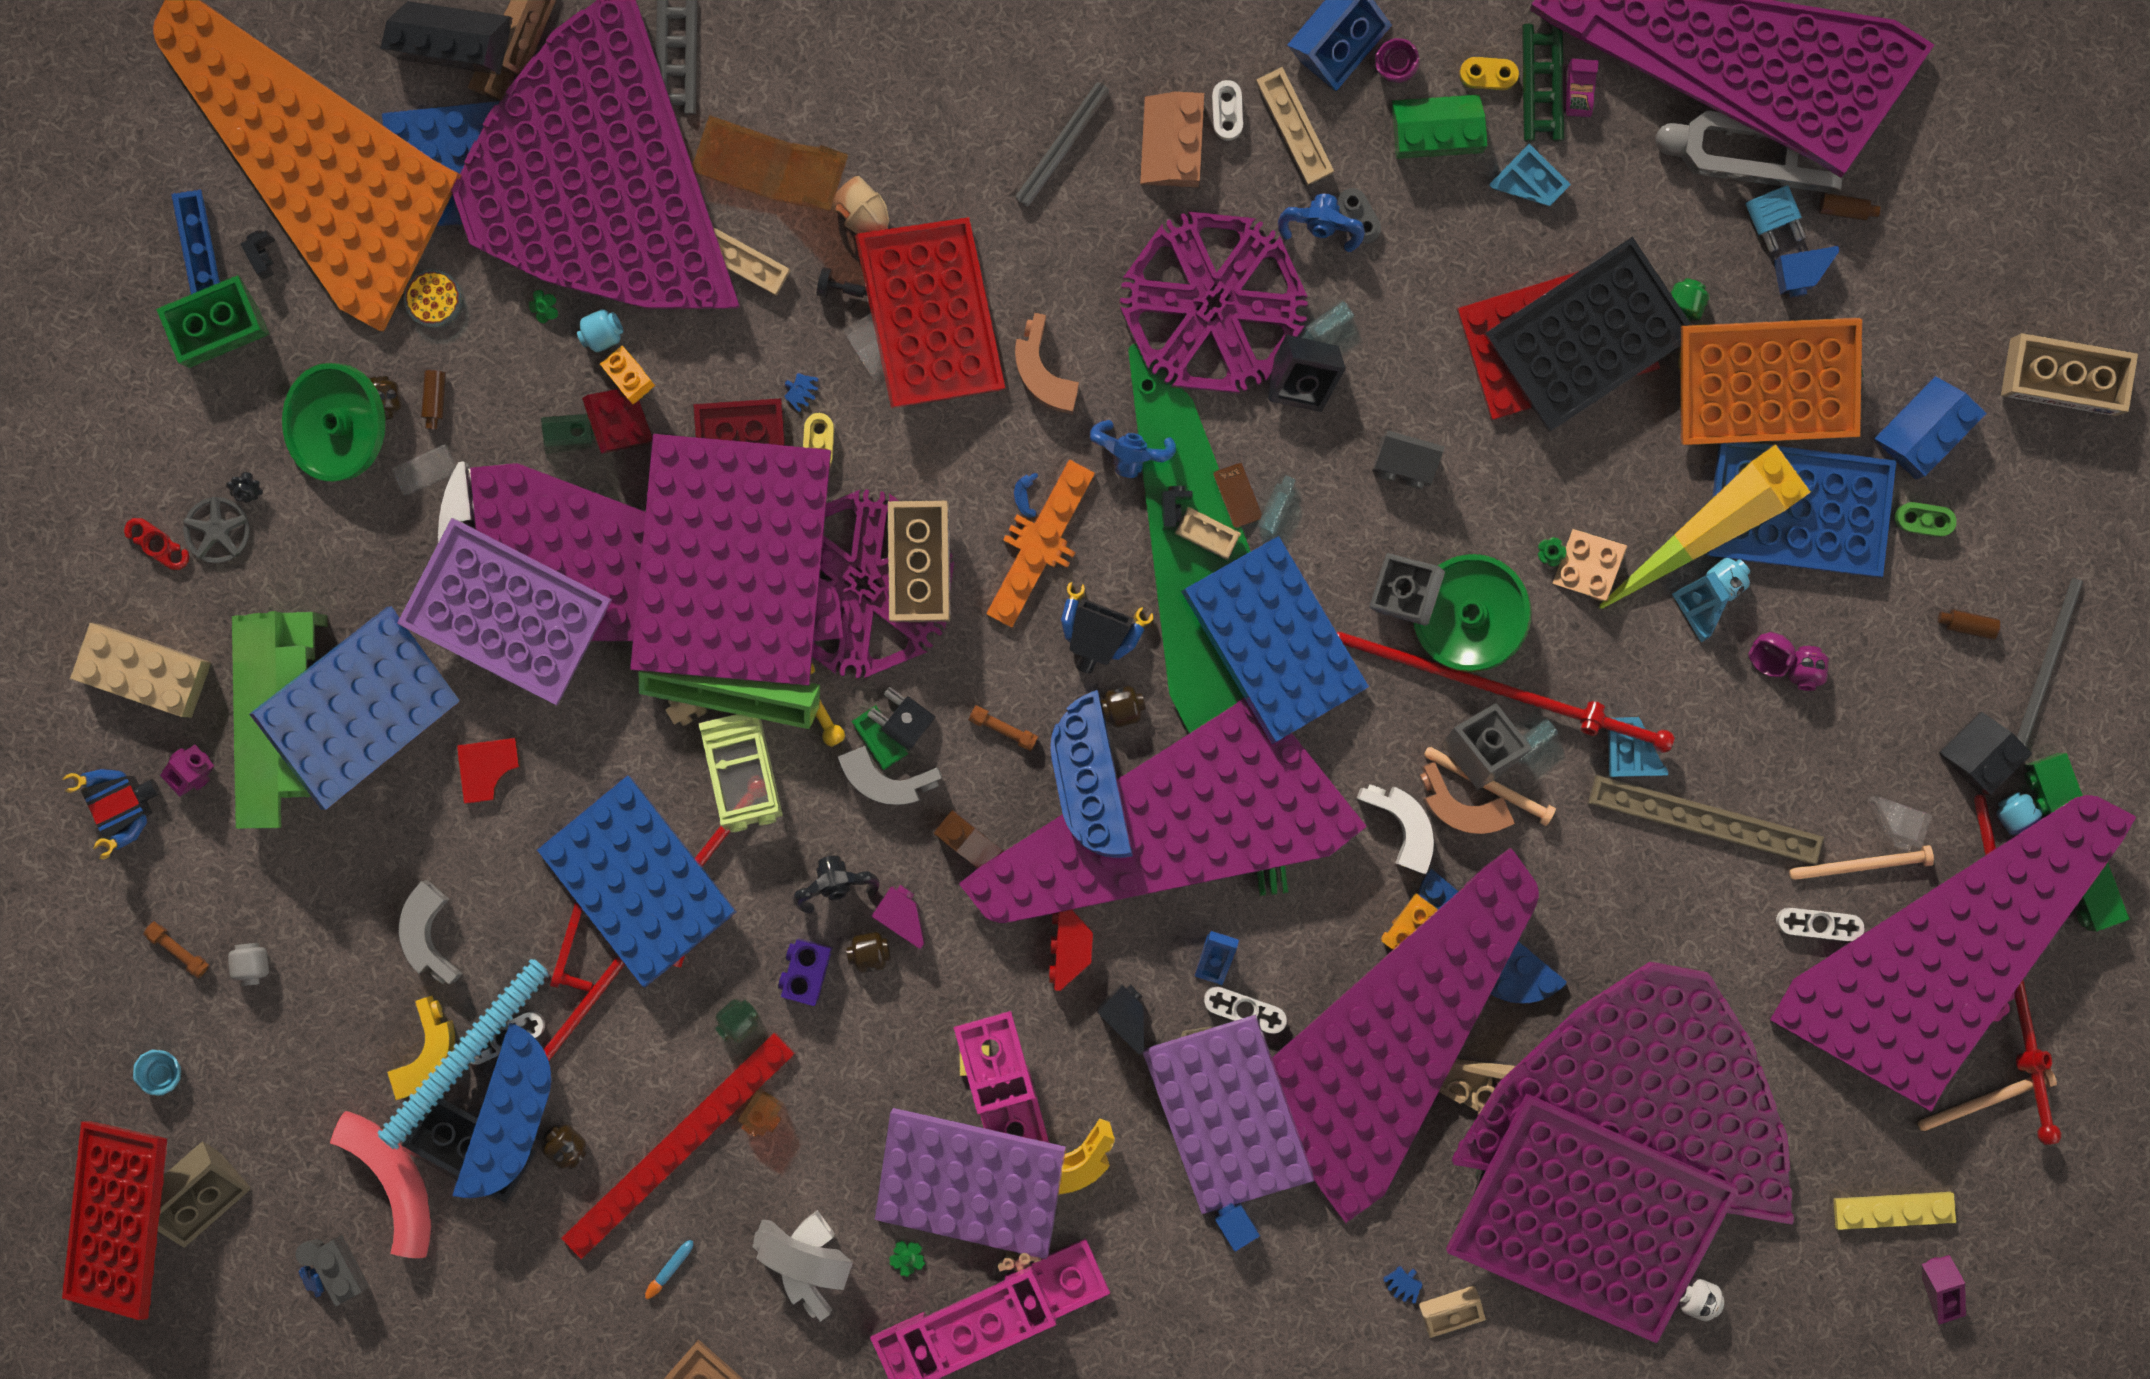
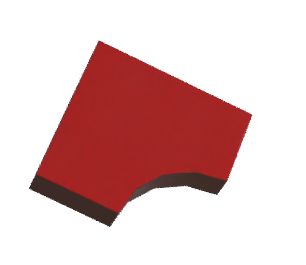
(484, 766)

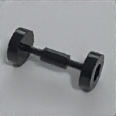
(848, 288)

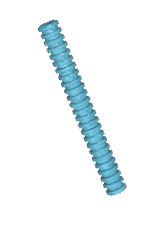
(463, 1054)

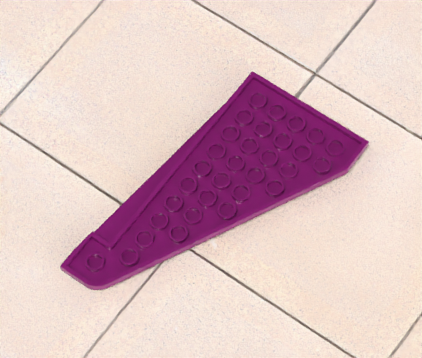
(1384, 1048)

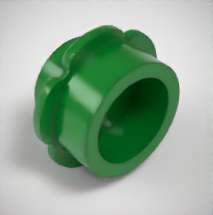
(1555, 544)

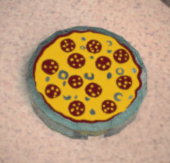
(433, 298)

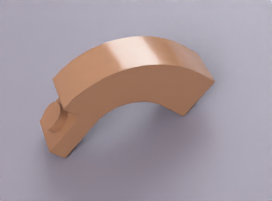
(1042, 385)
(1471, 819)

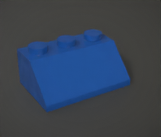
(1339, 38)
(1929, 427)

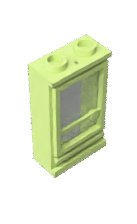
(740, 771)

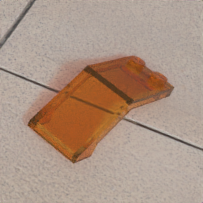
(769, 165)

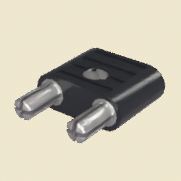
(906, 723)

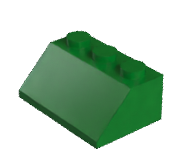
(1439, 126)
(212, 322)

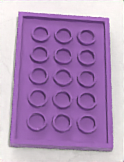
(504, 611)
(1228, 1114)
(970, 1183)

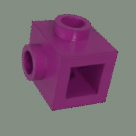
(187, 770)

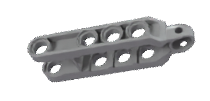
(1687, 141)

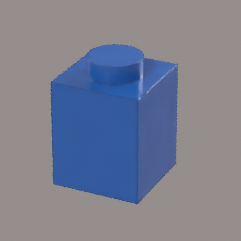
(1236, 1225)

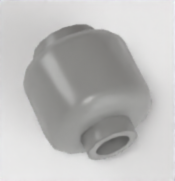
(248, 963)

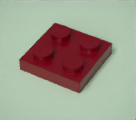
(616, 421)

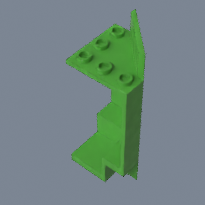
(266, 657)

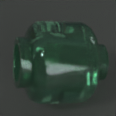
(737, 1020)

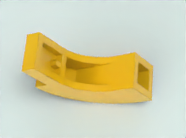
(438, 1042)
(1088, 1160)

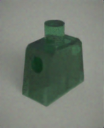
(558, 435)

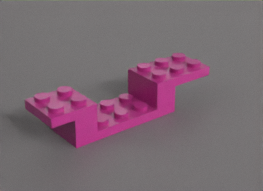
(993, 1317)

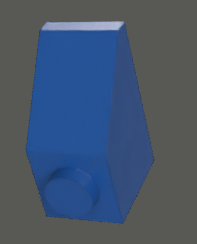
(1802, 270)

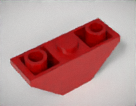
(1071, 948)

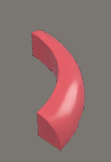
(399, 1179)

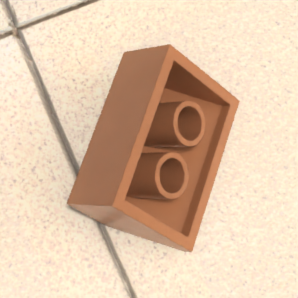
(1172, 139)

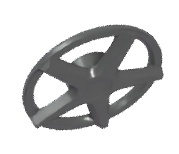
(215, 529)

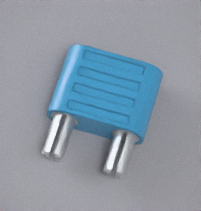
(1773, 212)

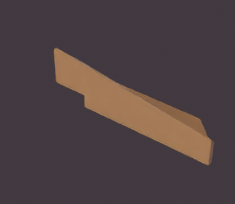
(525, 32)

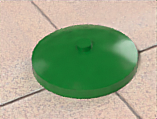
(333, 422)
(1477, 615)

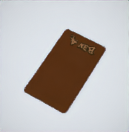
(1237, 495)

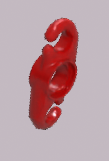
(149, 532)

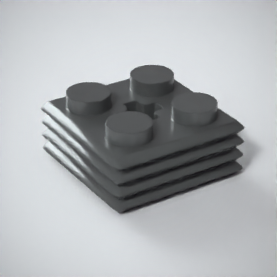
(1405, 572)

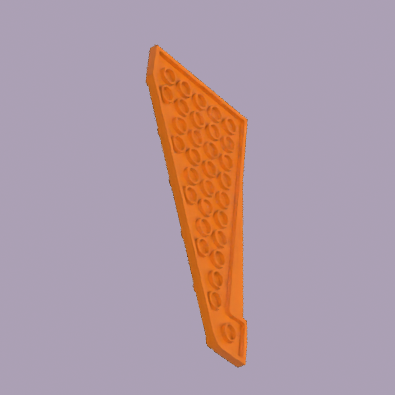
(330, 173)

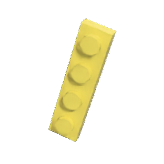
(1894, 1210)

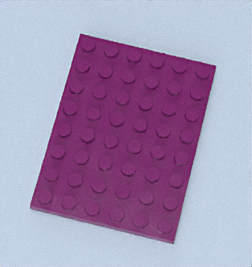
(731, 559)
(1591, 1218)

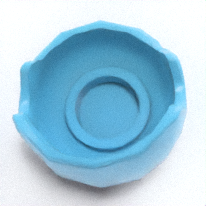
(157, 1072)

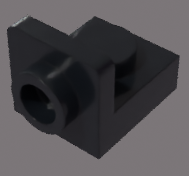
(259, 258)
(1170, 511)

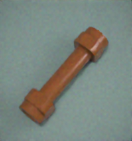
(981, 717)
(195, 965)

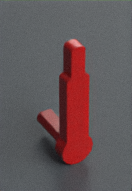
(559, 976)

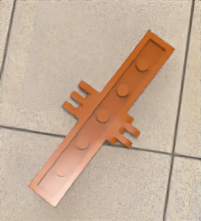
(1040, 543)

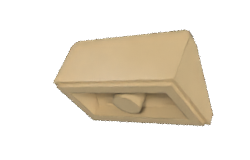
(1452, 1311)

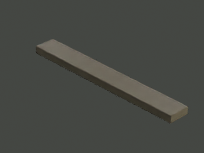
(1705, 820)

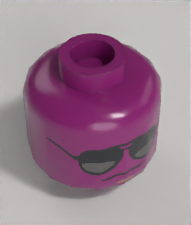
(1809, 668)

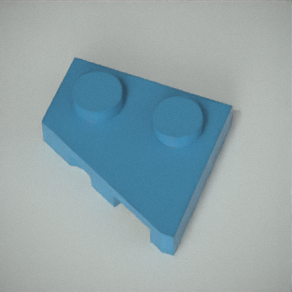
(1531, 178)
(1703, 604)
(1632, 756)

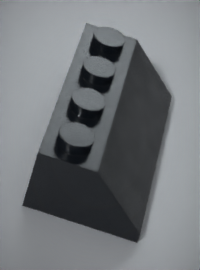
(447, 37)
(444, 1141)

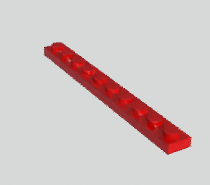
(678, 1145)

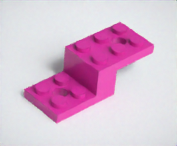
(1000, 1082)

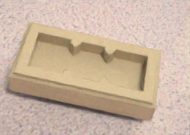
(1207, 533)

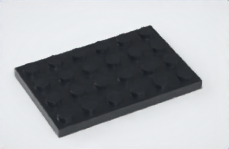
(1589, 334)

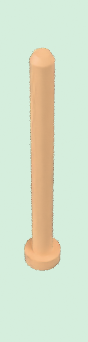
(1500, 790)
(1924, 856)
(1984, 1101)

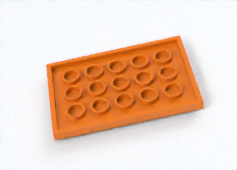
(1771, 381)

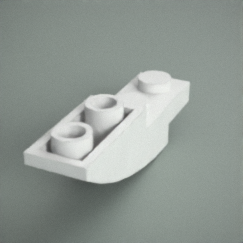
(457, 499)

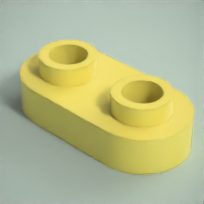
(815, 440)

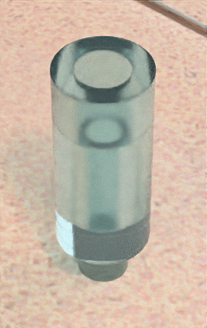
(1328, 322)
(1277, 506)
(1539, 737)

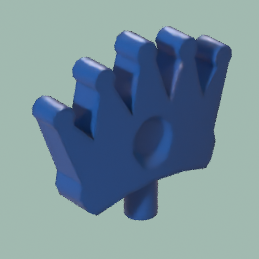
(800, 389)
(311, 1280)
(1405, 1283)

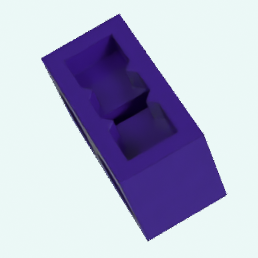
(813, 974)

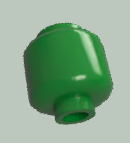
(1691, 298)

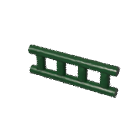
(1531, 96)

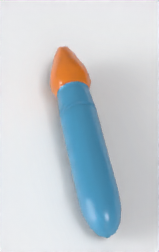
(669, 1269)

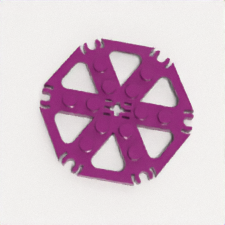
(1201, 277)
(858, 611)

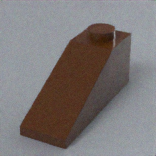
(967, 840)

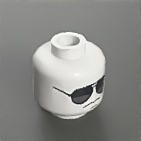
(1702, 1300)

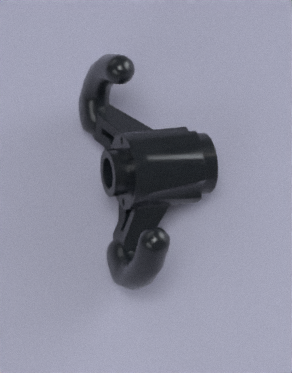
(833, 883)

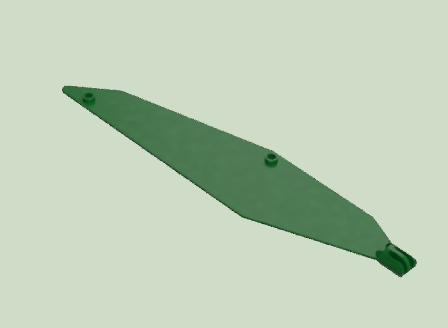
(1194, 669)

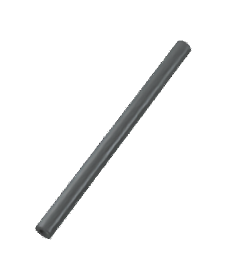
(2049, 660)

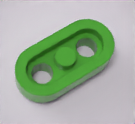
(1924, 519)

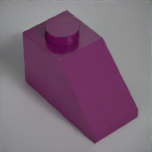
(901, 915)
(1944, 1289)

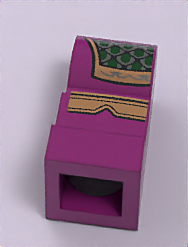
(1581, 87)

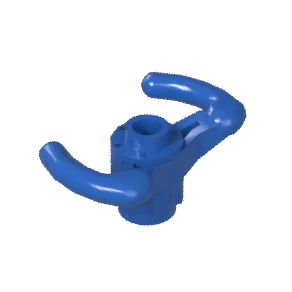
(1322, 221)
(1130, 449)

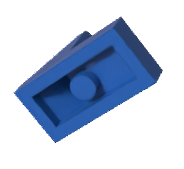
(1216, 957)

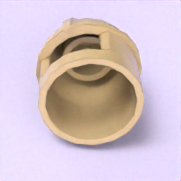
(861, 207)

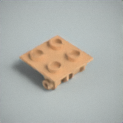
(1590, 565)

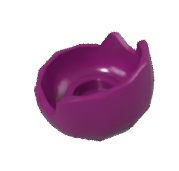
(1397, 60)
(1772, 654)

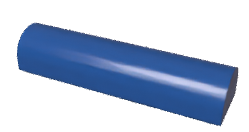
(195, 240)

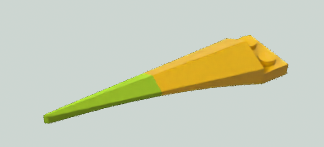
(1752, 497)

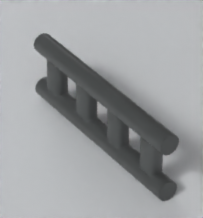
(688, 42)

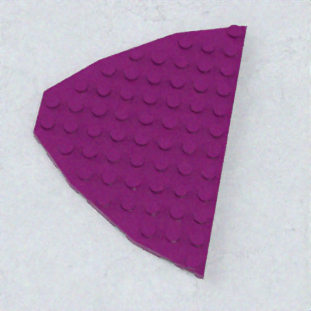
(592, 175)
(1666, 1069)

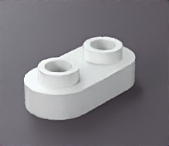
(1227, 111)

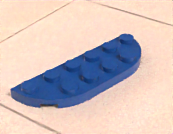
(1089, 779)
(1524, 975)
(507, 1117)

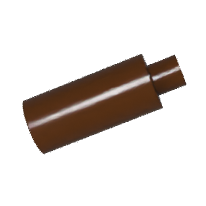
(1847, 206)
(433, 398)
(1970, 624)

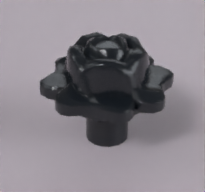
(244, 488)

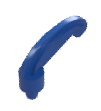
(1021, 497)

